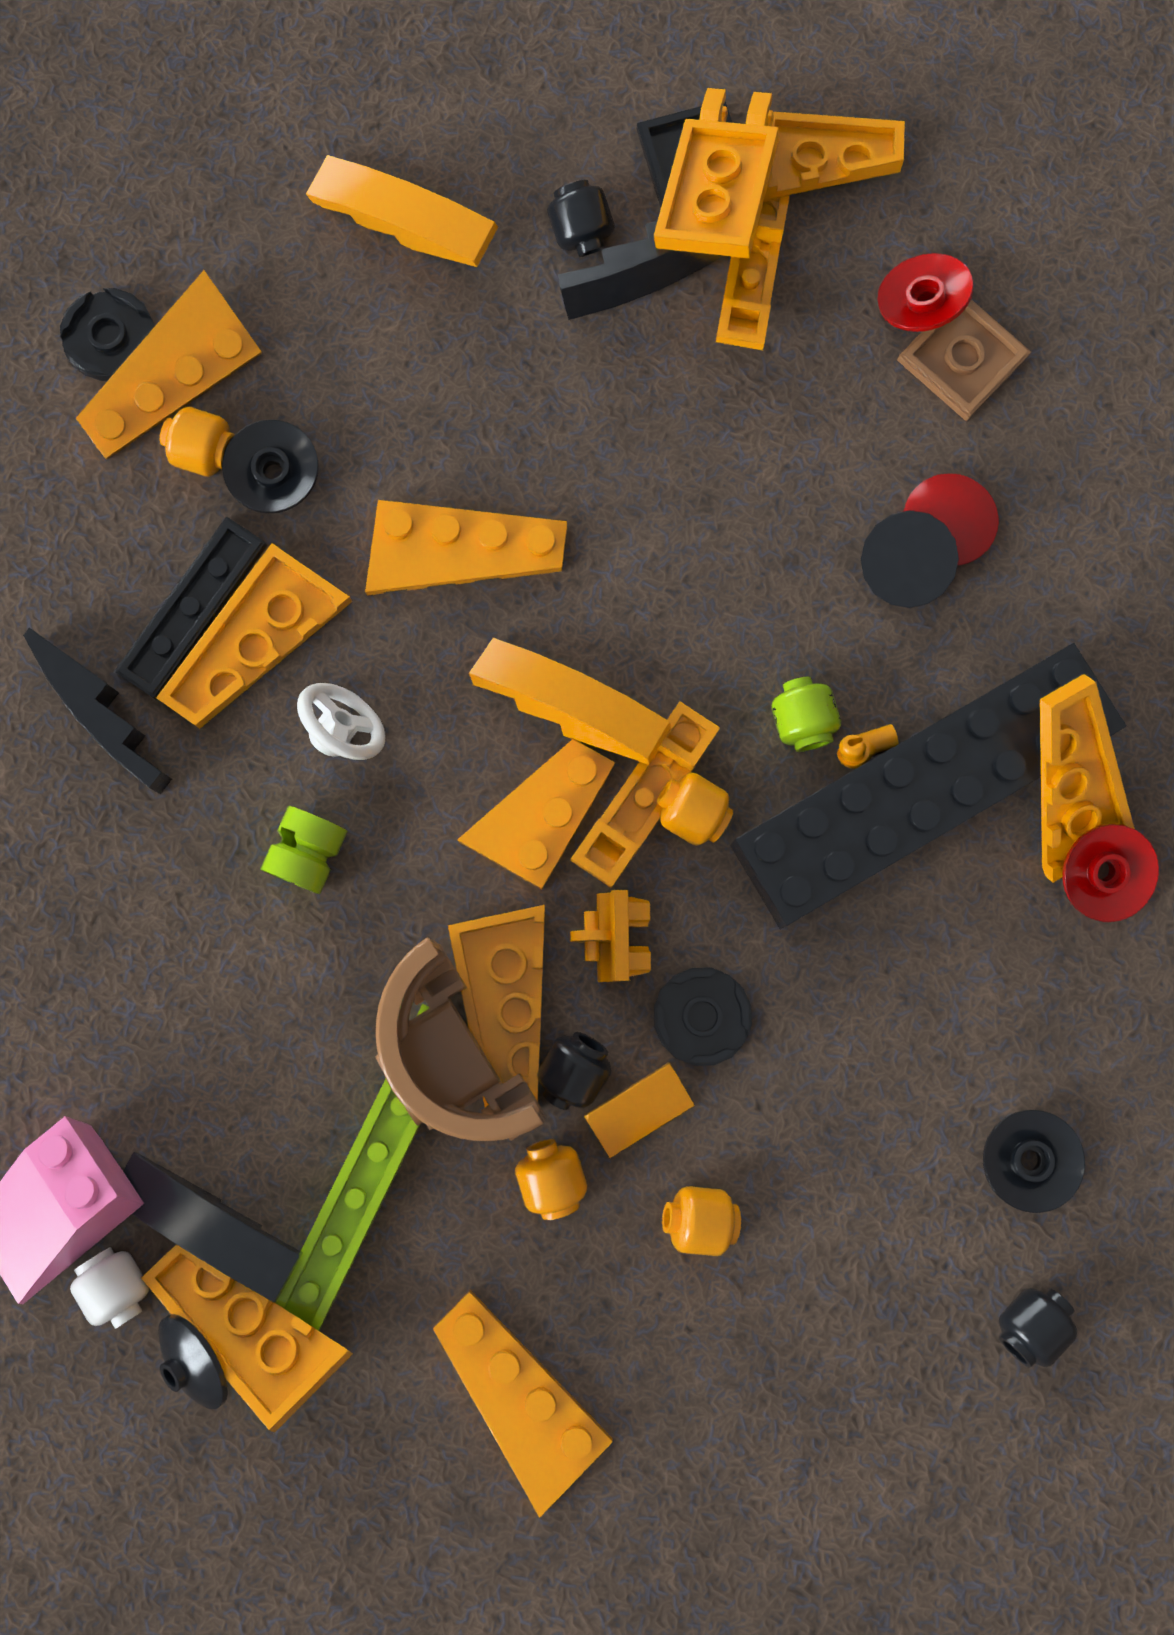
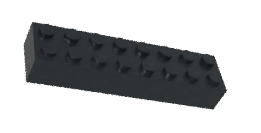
(908, 794)

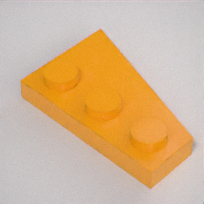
(832, 151)
(542, 814)

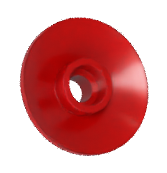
(925, 292)
(1130, 876)

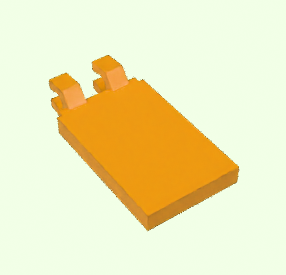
(719, 179)

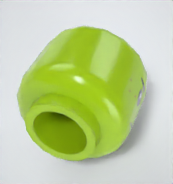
(806, 714)

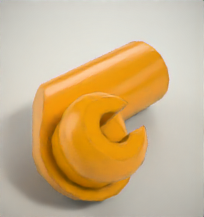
(860, 748)

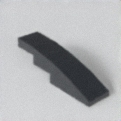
(627, 274)
(89, 702)
(211, 1229)

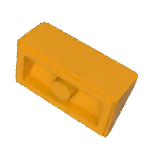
(639, 1110)

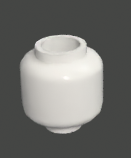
(109, 1288)

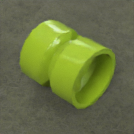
(304, 849)

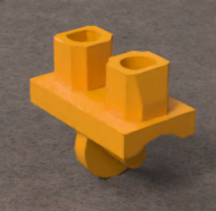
(607, 936)

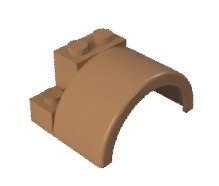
(436, 1059)

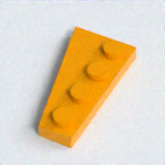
(172, 366)
(442, 546)
(257, 628)
(1077, 771)
(503, 996)

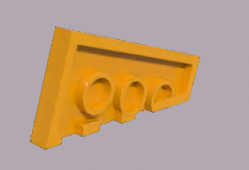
(262, 1347)
(527, 1410)

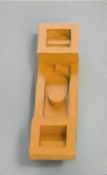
(751, 282)
(635, 808)

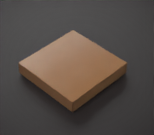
(965, 359)

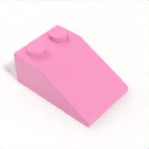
(58, 1205)

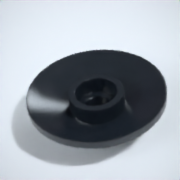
(258, 448)
(1058, 1166)
(191, 1363)

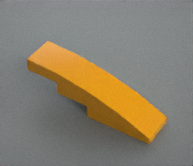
(404, 210)
(577, 702)

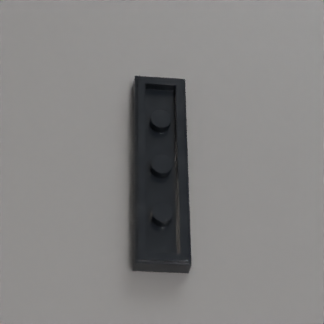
(191, 607)

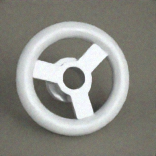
(336, 726)

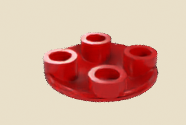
(963, 508)

